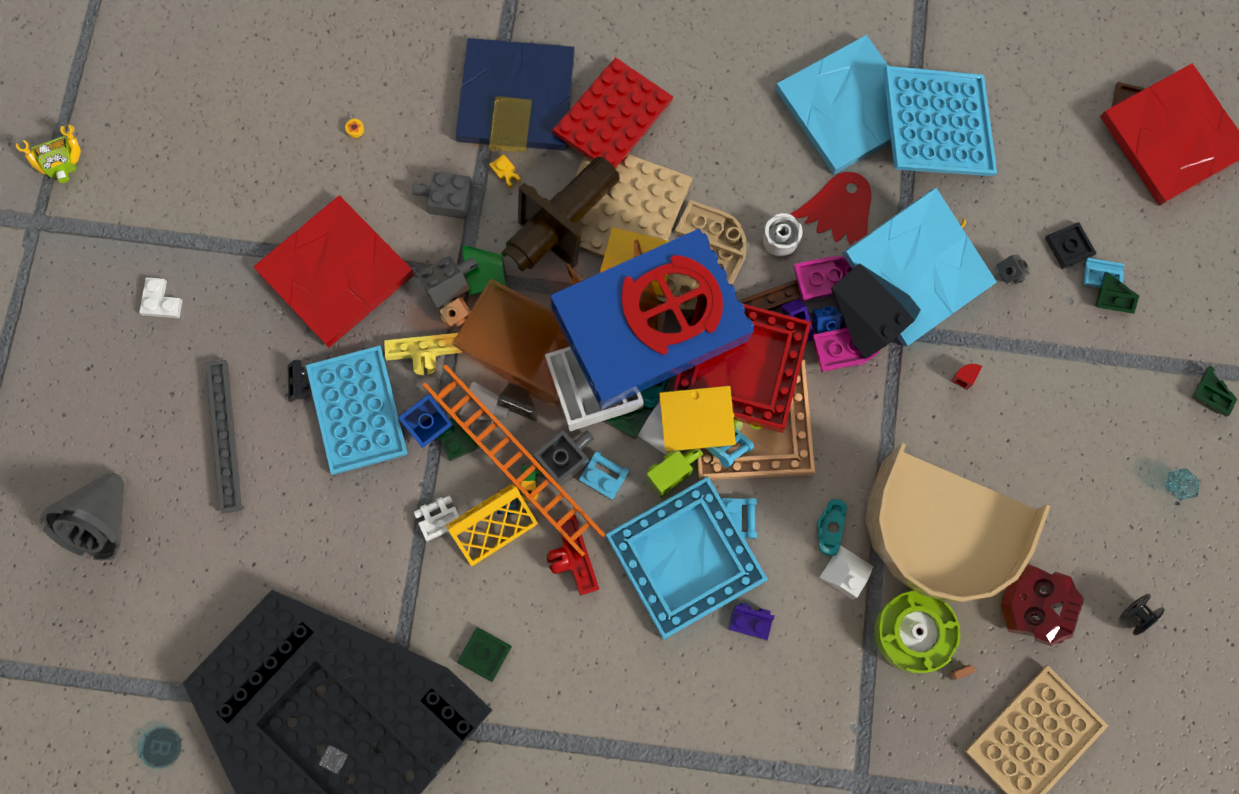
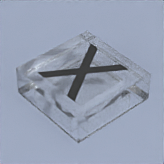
(333, 759)

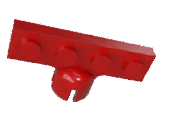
(572, 561)

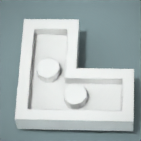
(155, 303)

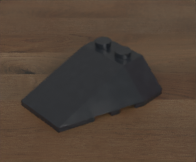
(873, 309)

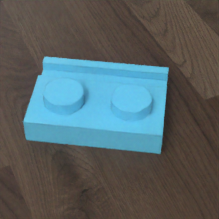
(1095, 269)

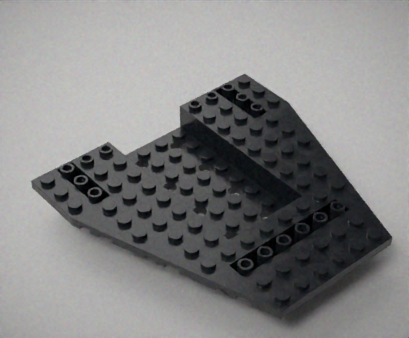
(272, 673)

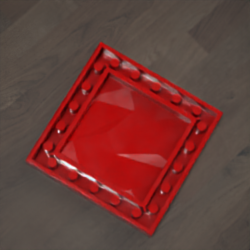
(1174, 133)
(334, 271)
(758, 371)

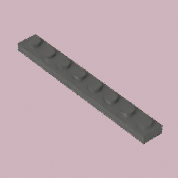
(224, 437)

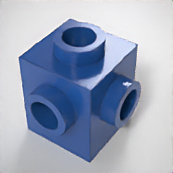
(827, 319)

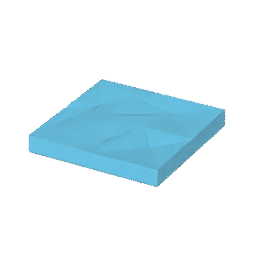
(841, 104)
(927, 258)
(686, 557)

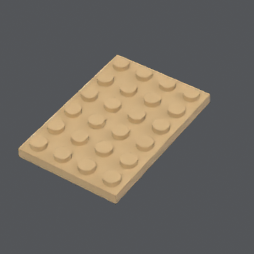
(1036, 736)

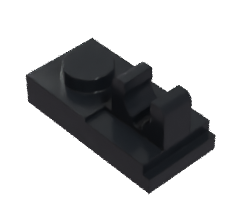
(295, 374)

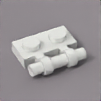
(436, 526)

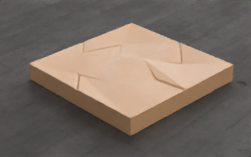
(773, 452)

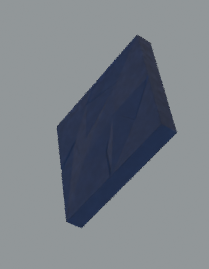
(515, 71)

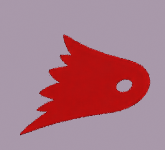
(839, 209)

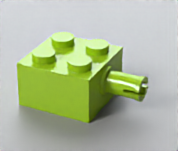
(671, 471)

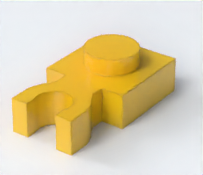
(504, 169)

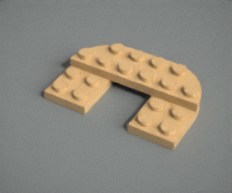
(724, 237)

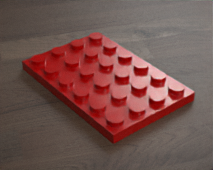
(613, 114)

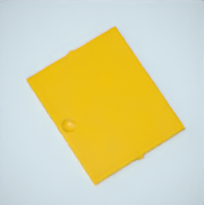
(621, 249)
(697, 418)

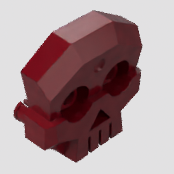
(1025, 600)

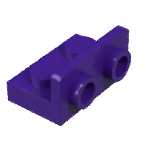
(751, 622)

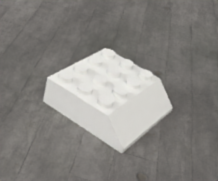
(576, 396)

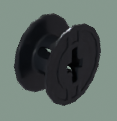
(1146, 619)

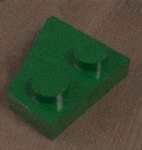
(1116, 295)
(1214, 393)
(457, 441)

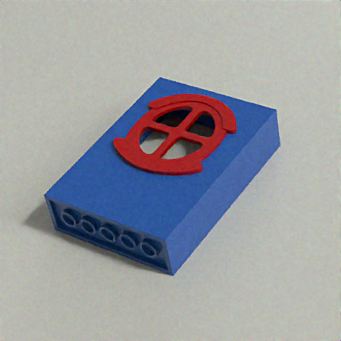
(612, 334)

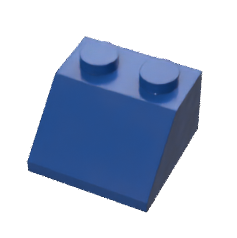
(425, 420)

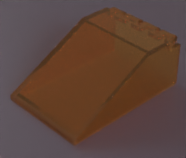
(512, 338)

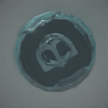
(159, 747)

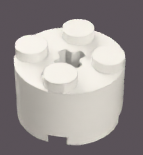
(775, 242)

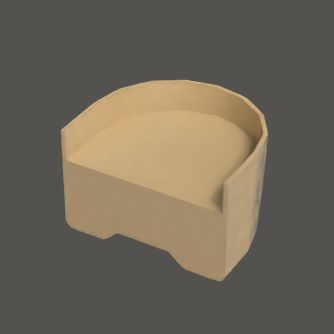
(948, 532)

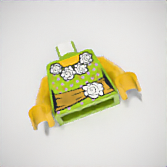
(56, 156)

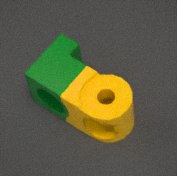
(529, 483)

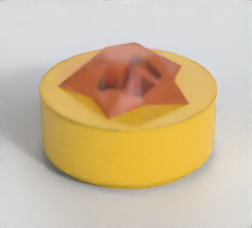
(354, 128)

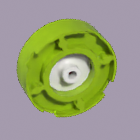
(914, 652)

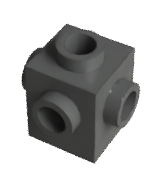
(1013, 269)

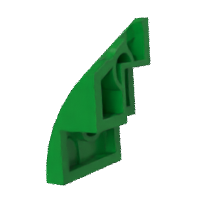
(489, 267)

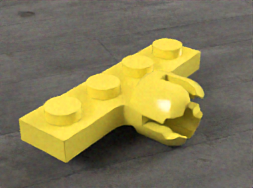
(422, 350)

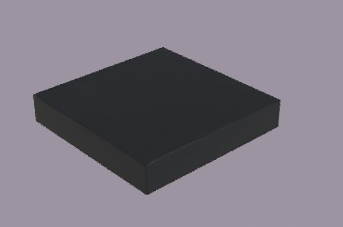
(1070, 245)

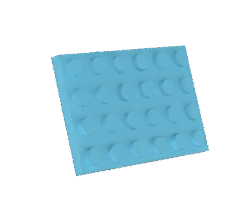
(356, 410)

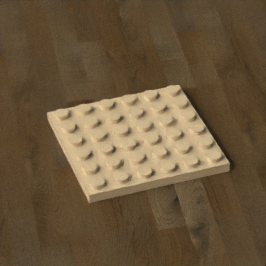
(641, 202)

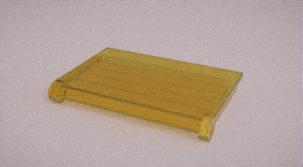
(510, 124)

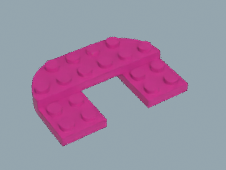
(815, 281)

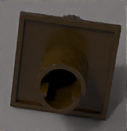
(555, 222)

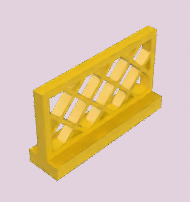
(486, 509)

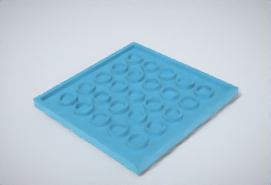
(939, 121)

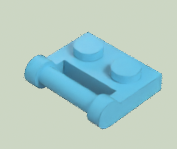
(727, 460)
(601, 481)
(734, 507)

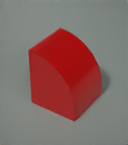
(966, 375)

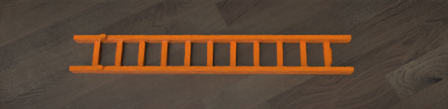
(448, 388)

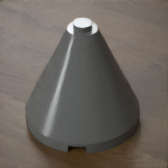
(88, 518)

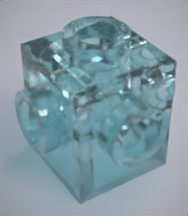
(1183, 484)

